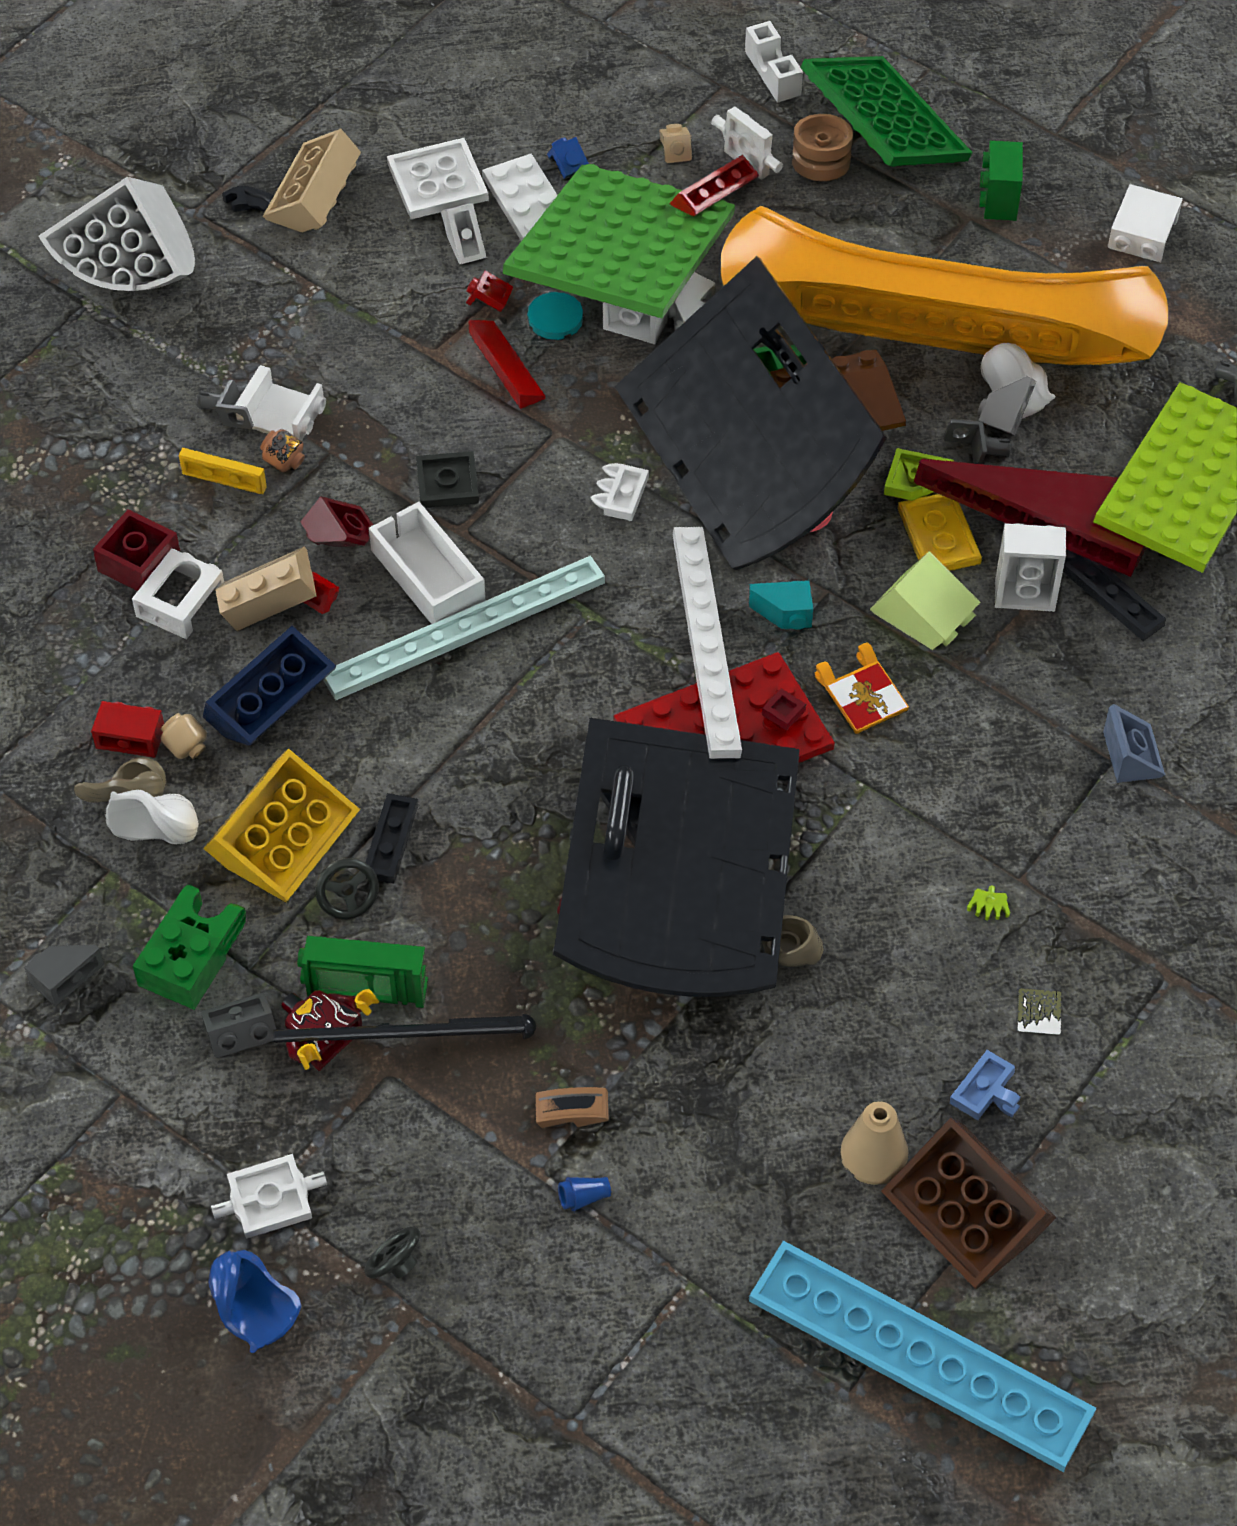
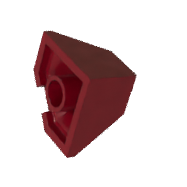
(336, 523)

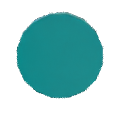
(555, 315)

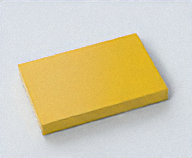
(940, 527)

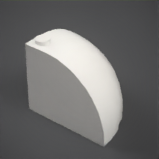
(124, 239)

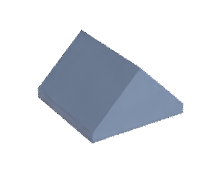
(1131, 746)

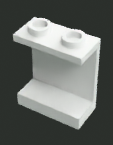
(1144, 222)
(279, 407)

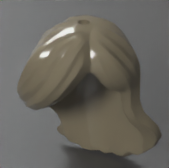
(135, 774)

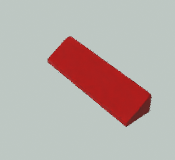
(715, 186)
(505, 362)

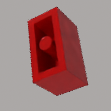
(128, 729)

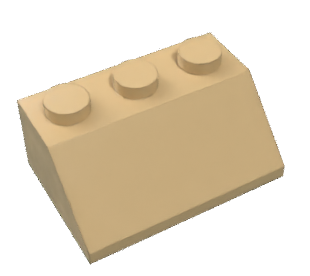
(266, 590)

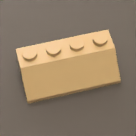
(313, 182)

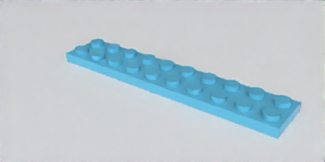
(923, 1355)

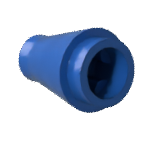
(580, 1192)

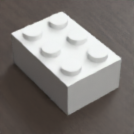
(1030, 567)

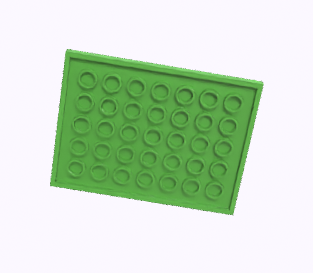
(617, 241)

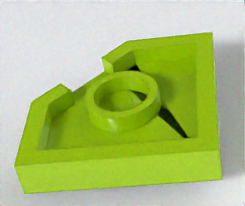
(902, 475)

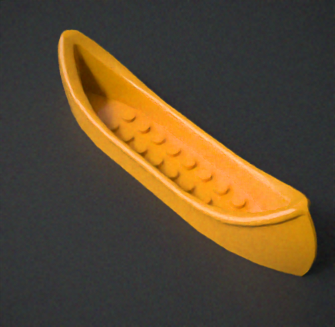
(953, 304)

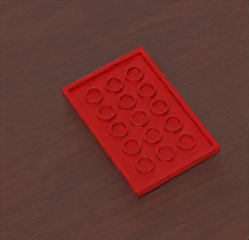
(751, 690)

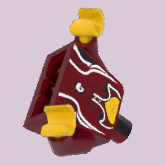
(323, 1011)

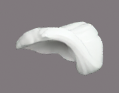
(1010, 363)
(144, 817)

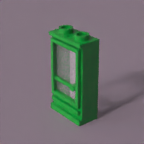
(351, 966)

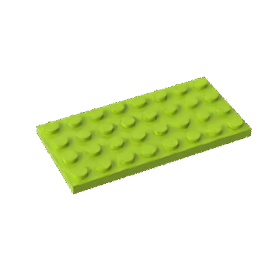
(1180, 481)

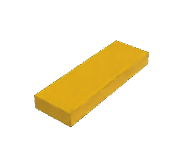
(222, 471)

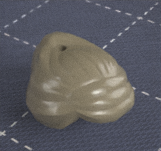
(798, 943)

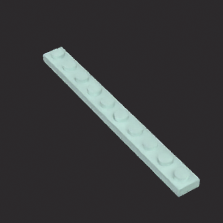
(463, 627)

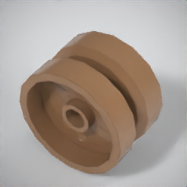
(822, 147)

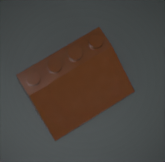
(870, 381)
(968, 1203)

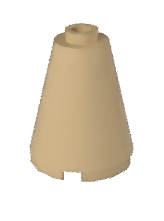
(875, 1145)

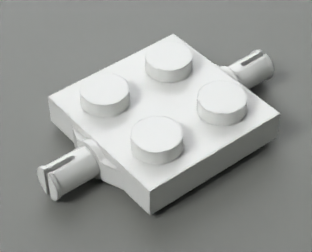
(748, 138)
(269, 1196)

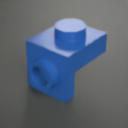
(567, 155)

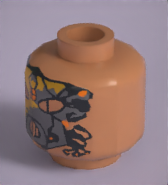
(282, 450)

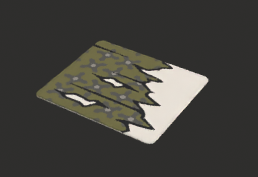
(1039, 1011)

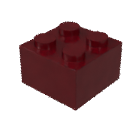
(133, 549)

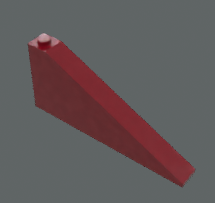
(1039, 500)

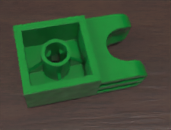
(188, 949)

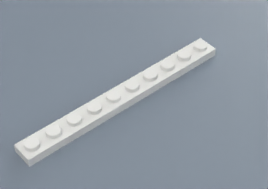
(707, 643)

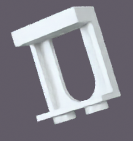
(164, 615)

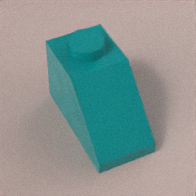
(783, 603)

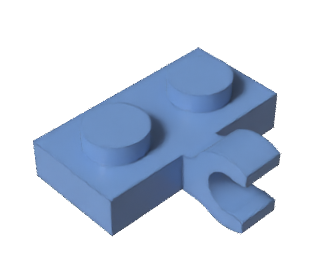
(986, 1085)

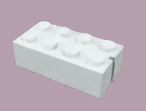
(427, 563)

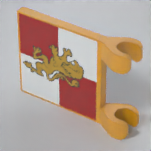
(865, 694)

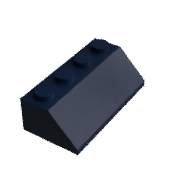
(267, 688)

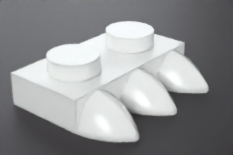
(621, 490)

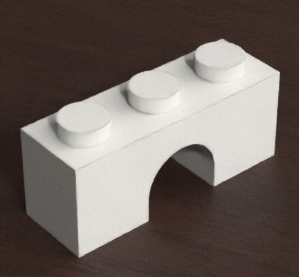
(779, 73)

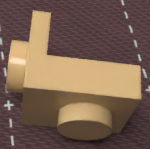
(676, 143)

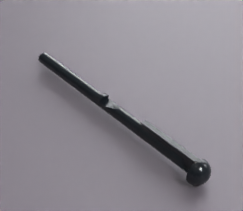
(455, 1027)

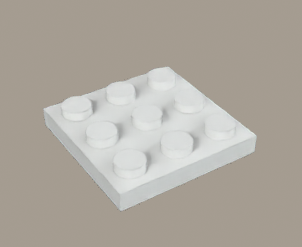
(437, 178)

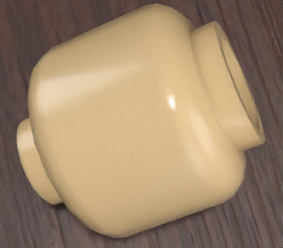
(183, 736)

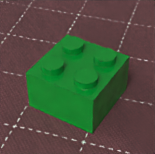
(1001, 180)

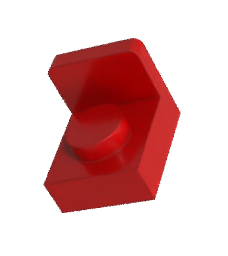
(489, 290)

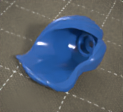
(251, 1299)

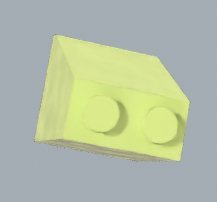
(927, 603)

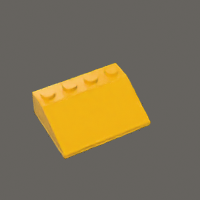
(282, 827)

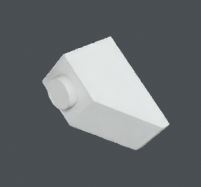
(464, 233)

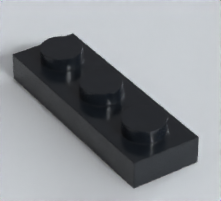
(391, 836)

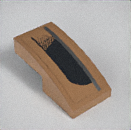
(575, 1105)

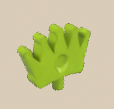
(989, 902)

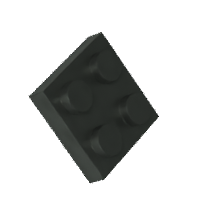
(447, 479)

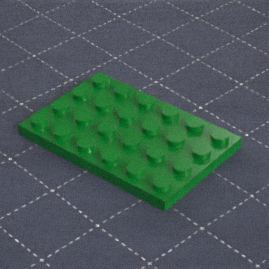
(886, 110)

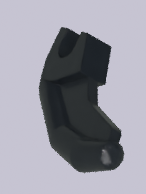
(246, 198)

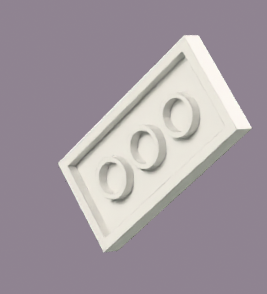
(520, 191)

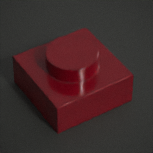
(783, 709)

